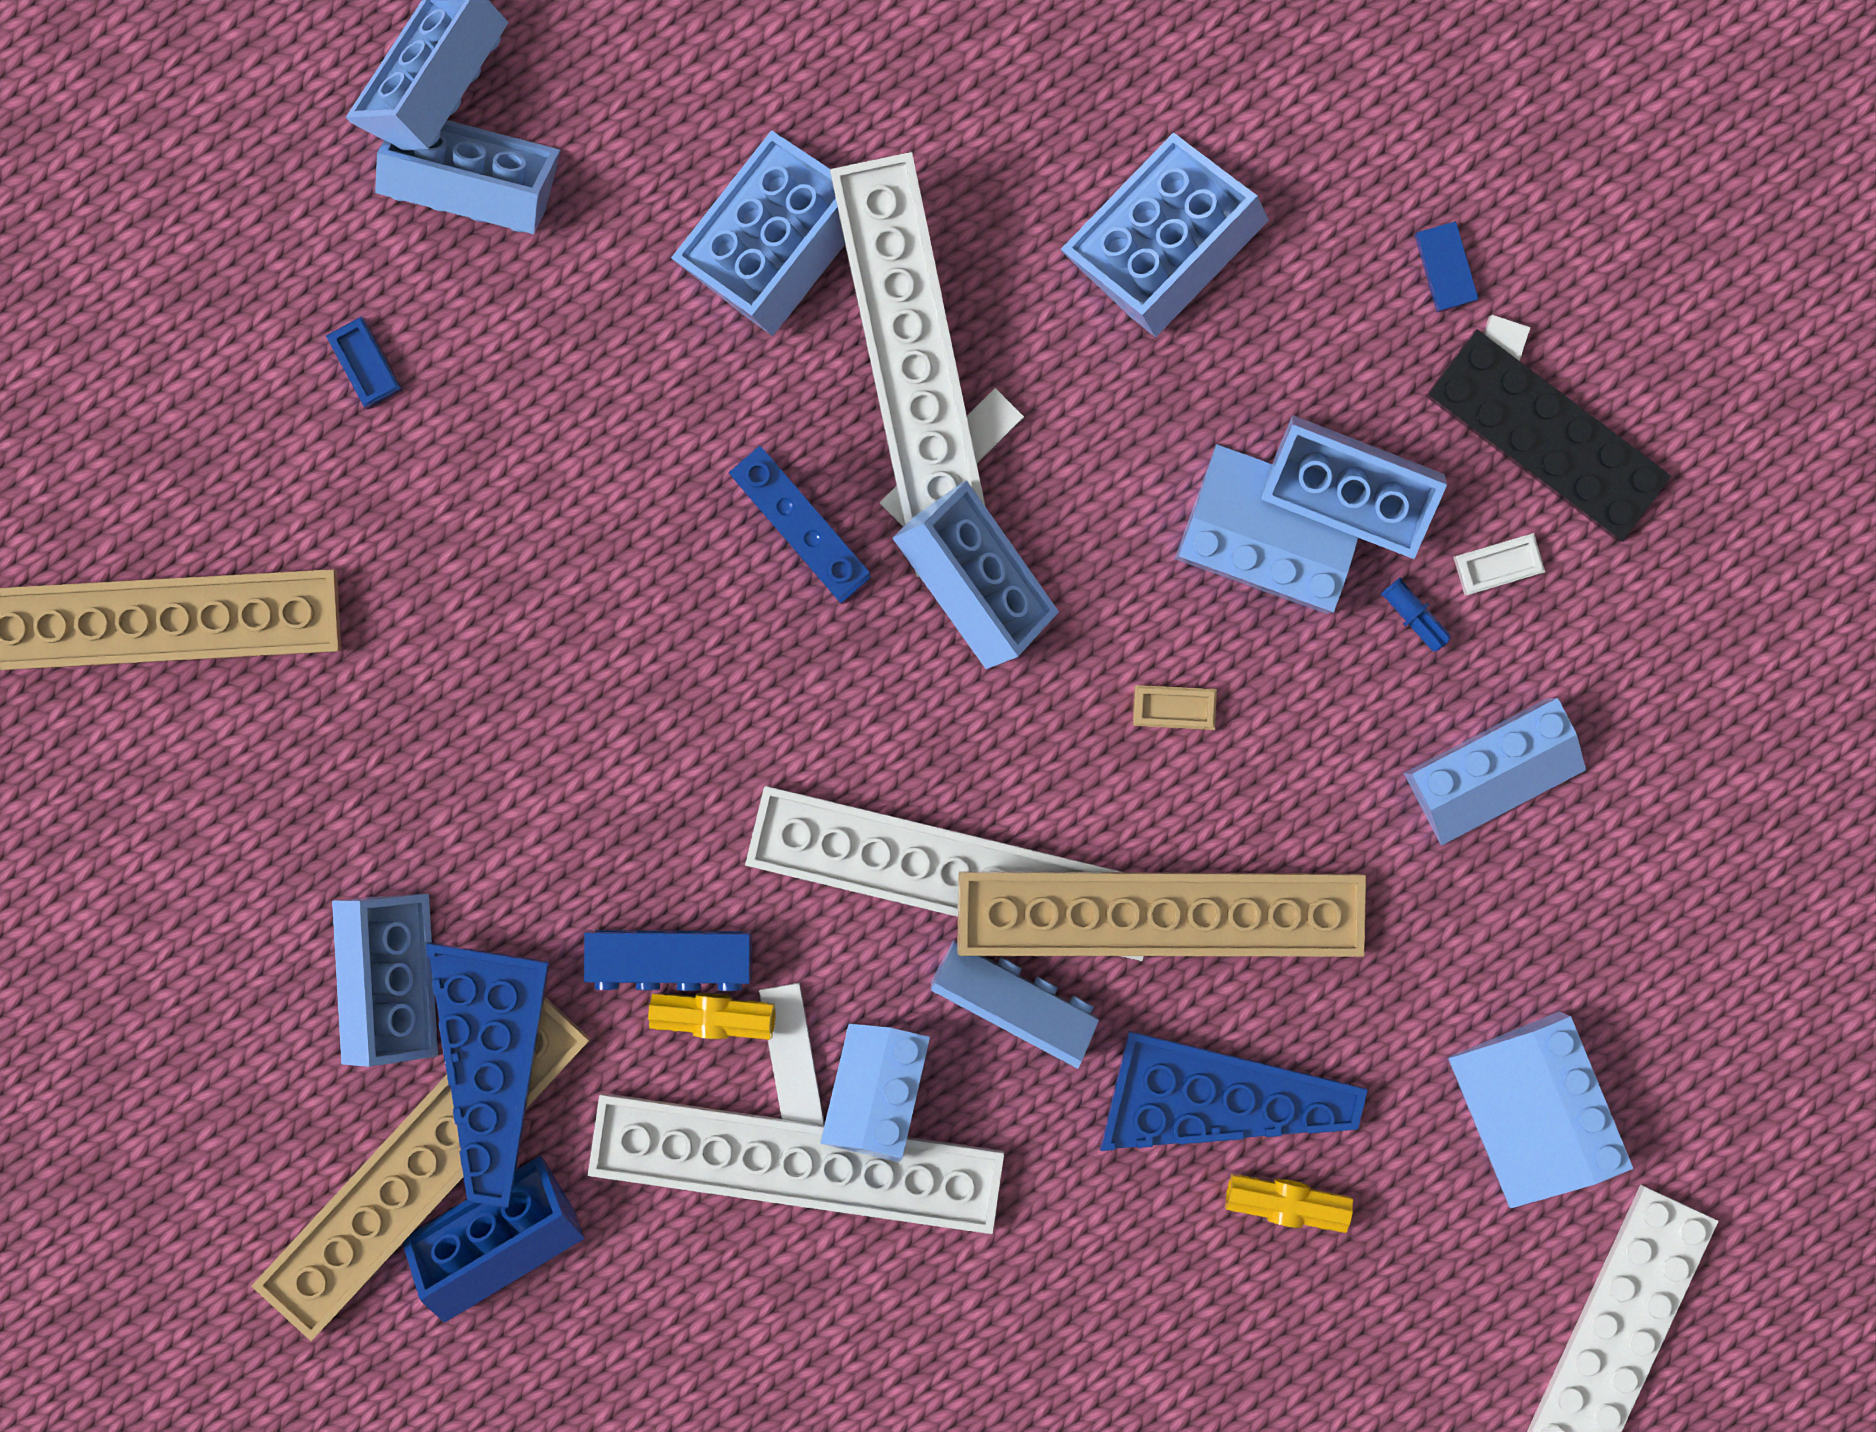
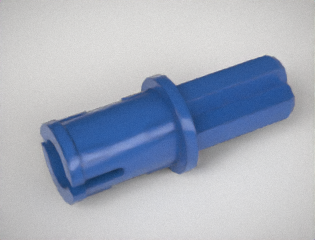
(1416, 615)

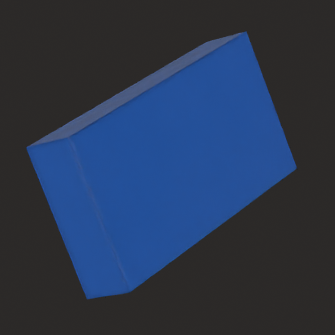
(1446, 266)
(364, 362)

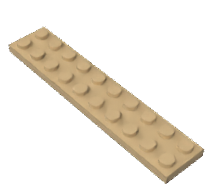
(169, 619)
(1160, 914)
(390, 1196)

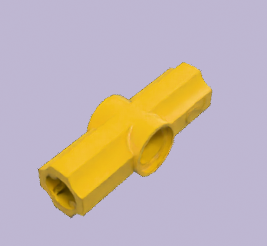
(712, 1016)
(1289, 1203)

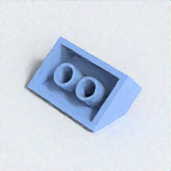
(875, 1091)

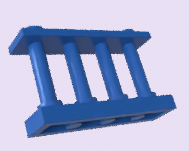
(800, 524)

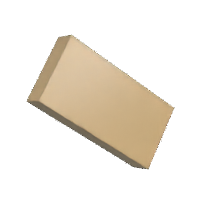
(1174, 707)

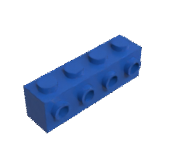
(668, 957)

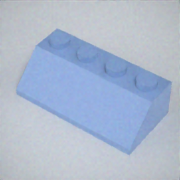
(428, 71)
(472, 176)
(1354, 487)
(976, 576)
(1497, 769)
(384, 979)
(1017, 1004)

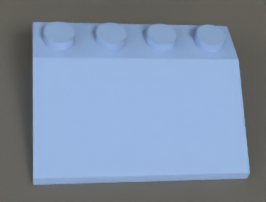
(1166, 233)
(767, 234)
(1260, 542)
(1540, 1111)

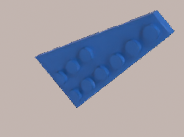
(489, 1043)
(1200, 1096)

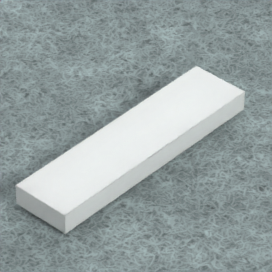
(987, 425)
(793, 1056)

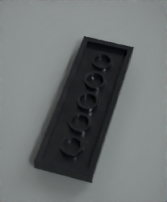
(1548, 435)

